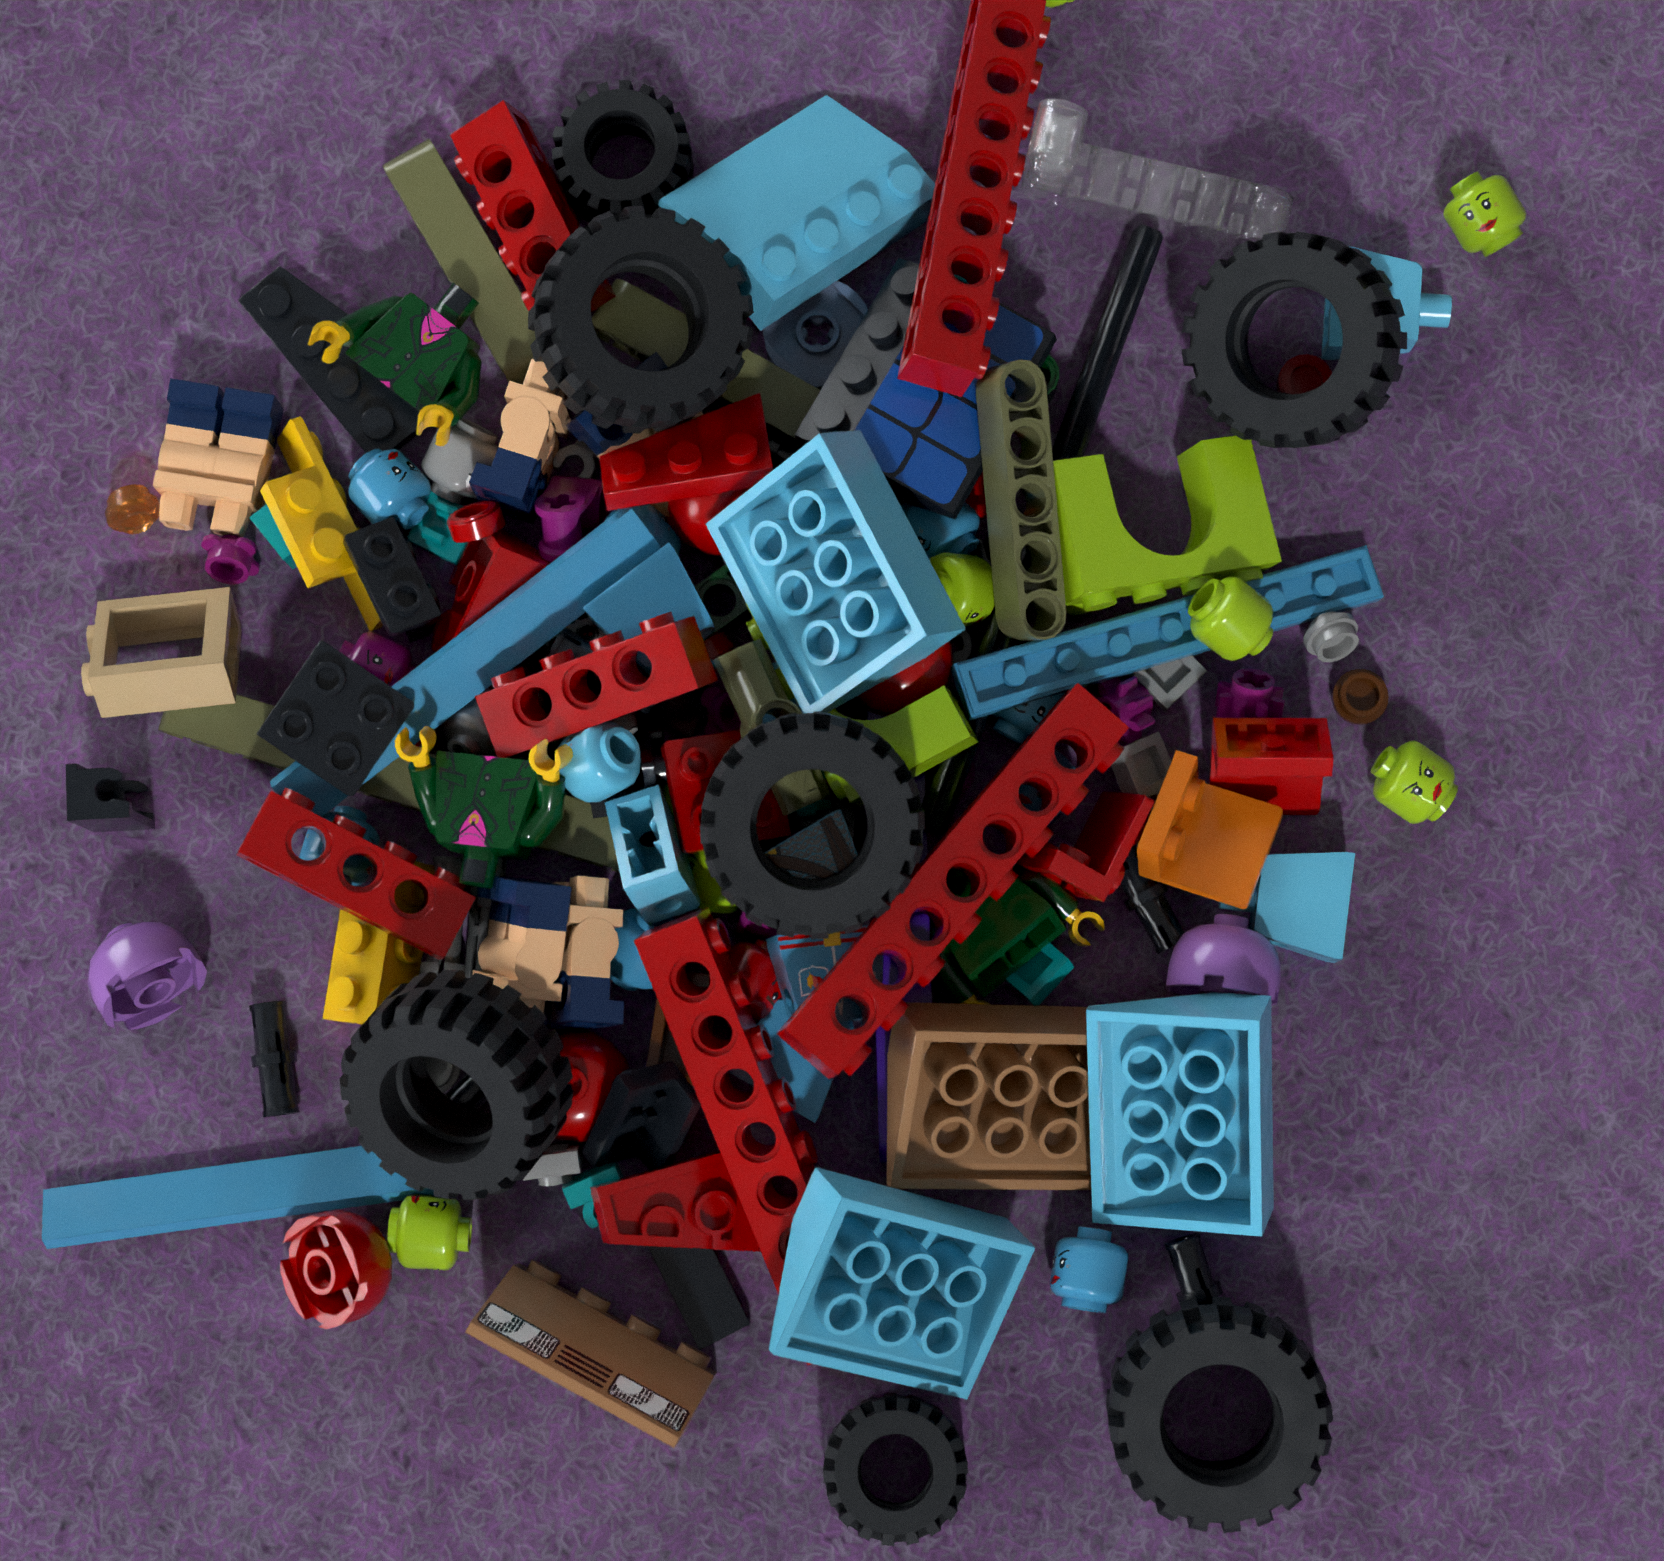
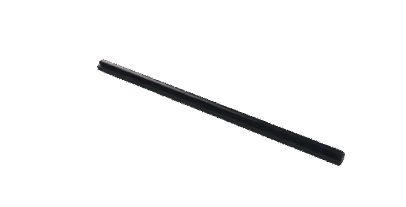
(1070, 443)

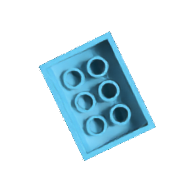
(806, 204)
(834, 572)
(1182, 1113)
(895, 1284)

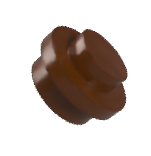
(1360, 696)

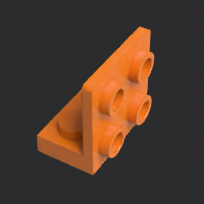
(1206, 836)

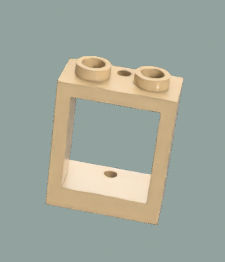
(167, 682)

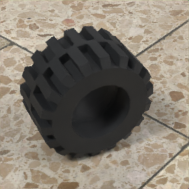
(613, 115)
(907, 1519)

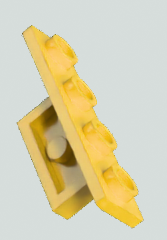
(314, 516)
(370, 961)

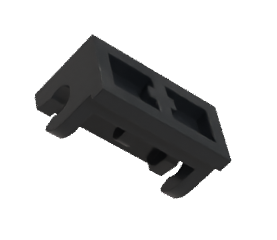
(99, 801)

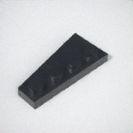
(359, 401)

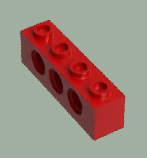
(485, 149)
(677, 662)
(270, 848)

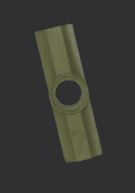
(757, 692)

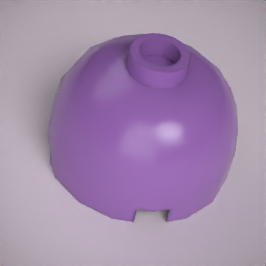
(1224, 960)
(132, 975)

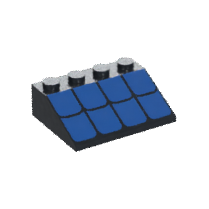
(916, 433)

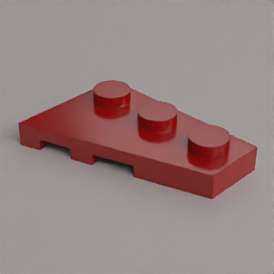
(693, 459)
(675, 1207)

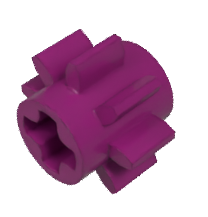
(1249, 696)
(1129, 703)

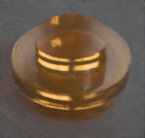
(132, 509)

